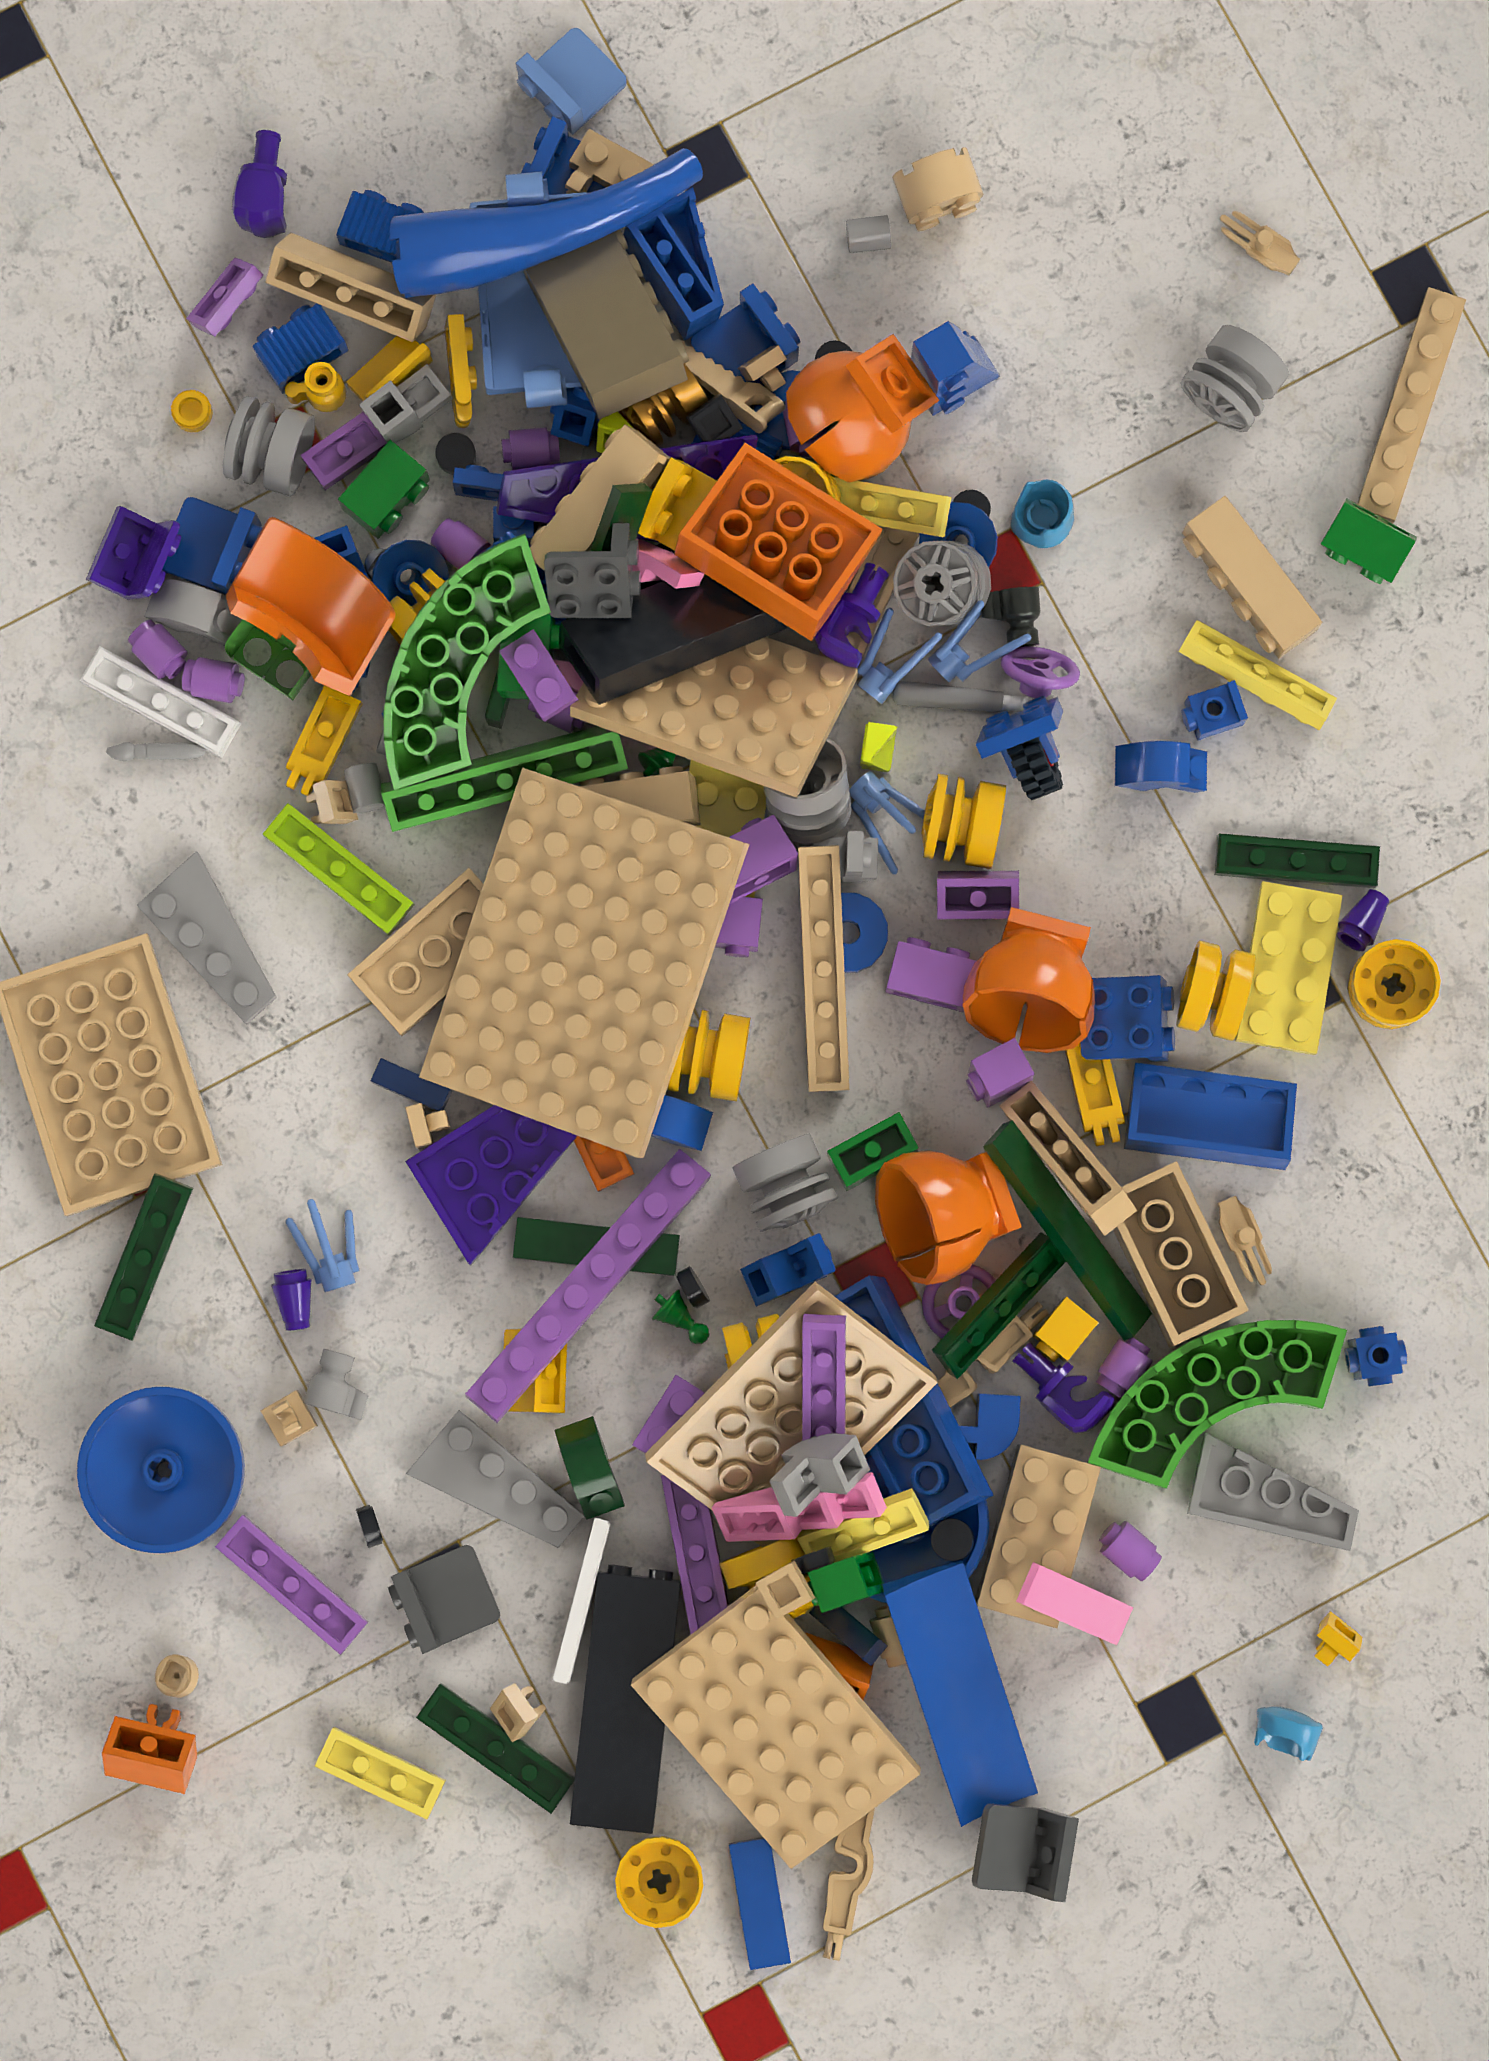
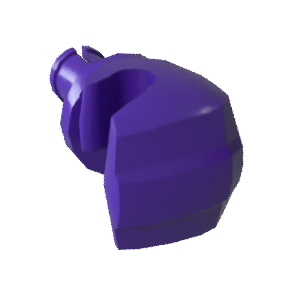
(260, 190)
(852, 615)
(1056, 1392)

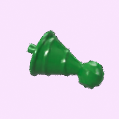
(655, 759)
(675, 1312)

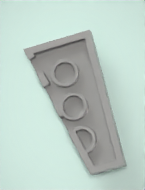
(202, 929)

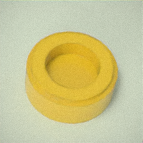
(191, 411)

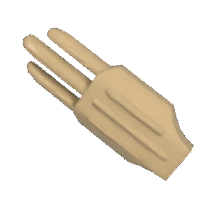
(1264, 246)
(1241, 1235)

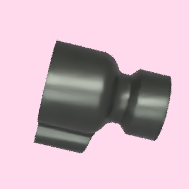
(1017, 607)

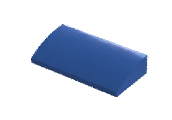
(1211, 1116)

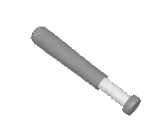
(951, 697)

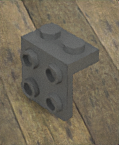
(594, 581)
(444, 1598)
(1025, 1851)

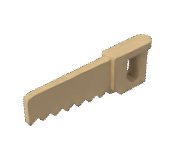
(736, 392)

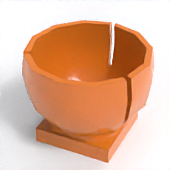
(871, 398)
(1038, 967)
(943, 1205)

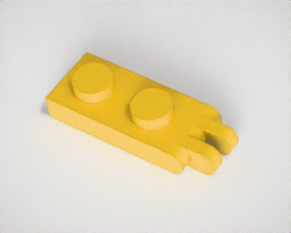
(461, 375)
(322, 738)
(1095, 1095)

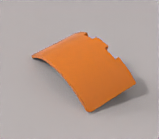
(314, 600)

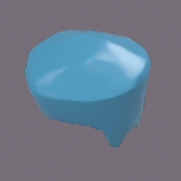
(1043, 514)
(1288, 1731)

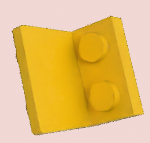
(674, 502)

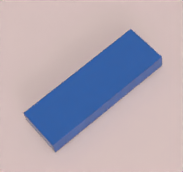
(759, 1903)

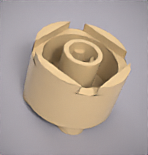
(939, 187)

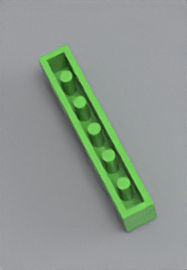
(495, 776)

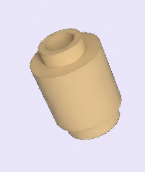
(885, 1630)

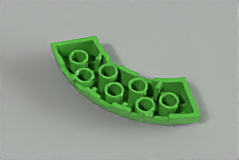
(445, 655)
(1207, 1383)

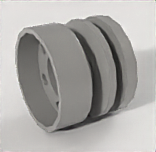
(1235, 378)
(261, 444)
(961, 572)
(822, 803)
(785, 1182)

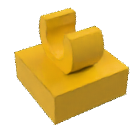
(1336, 1639)

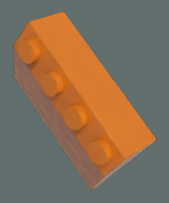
(777, 541)

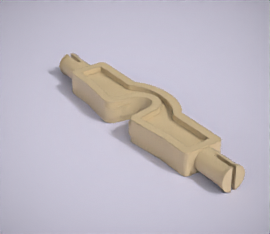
(994, 1356)
(846, 1886)

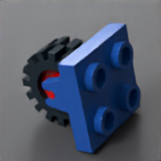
(1027, 744)

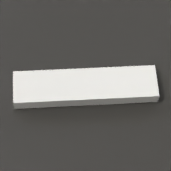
(160, 702)
(582, 1600)

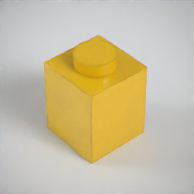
(1064, 1331)

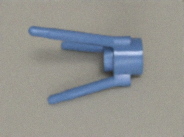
(951, 657)
(881, 680)
(873, 795)
(334, 1269)

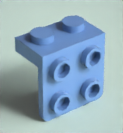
(571, 79)

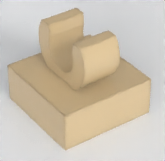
(764, 367)
(332, 802)
(424, 1125)
(289, 1418)
(785, 1590)
(515, 1712)

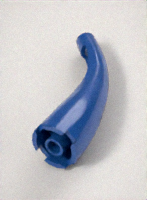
(481, 245)

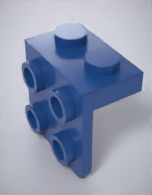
(553, 156)
(746, 333)
(212, 544)
(1130, 1019)

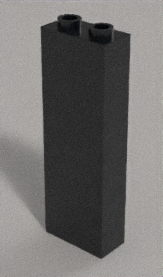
(663, 637)
(618, 1729)

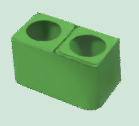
(246, 631)

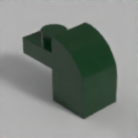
(589, 1468)

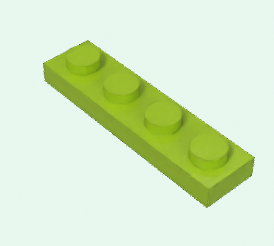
(338, 869)

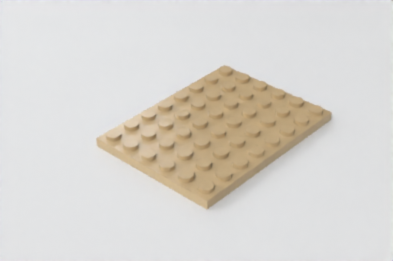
(583, 962)

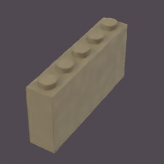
(608, 324)

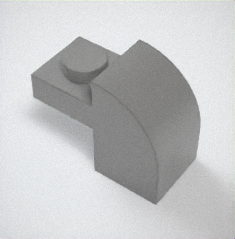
(402, 409)
(192, 609)
(857, 856)
(818, 1465)

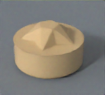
(176, 1676)

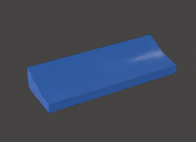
(927, 1444)
(959, 1689)

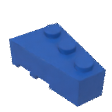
(677, 263)
(952, 365)

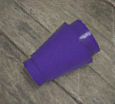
(1363, 921)
(293, 1297)

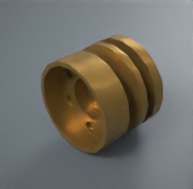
(657, 409)

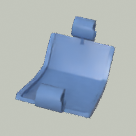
(516, 336)

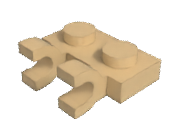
(601, 162)

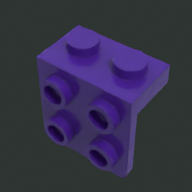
(134, 554)

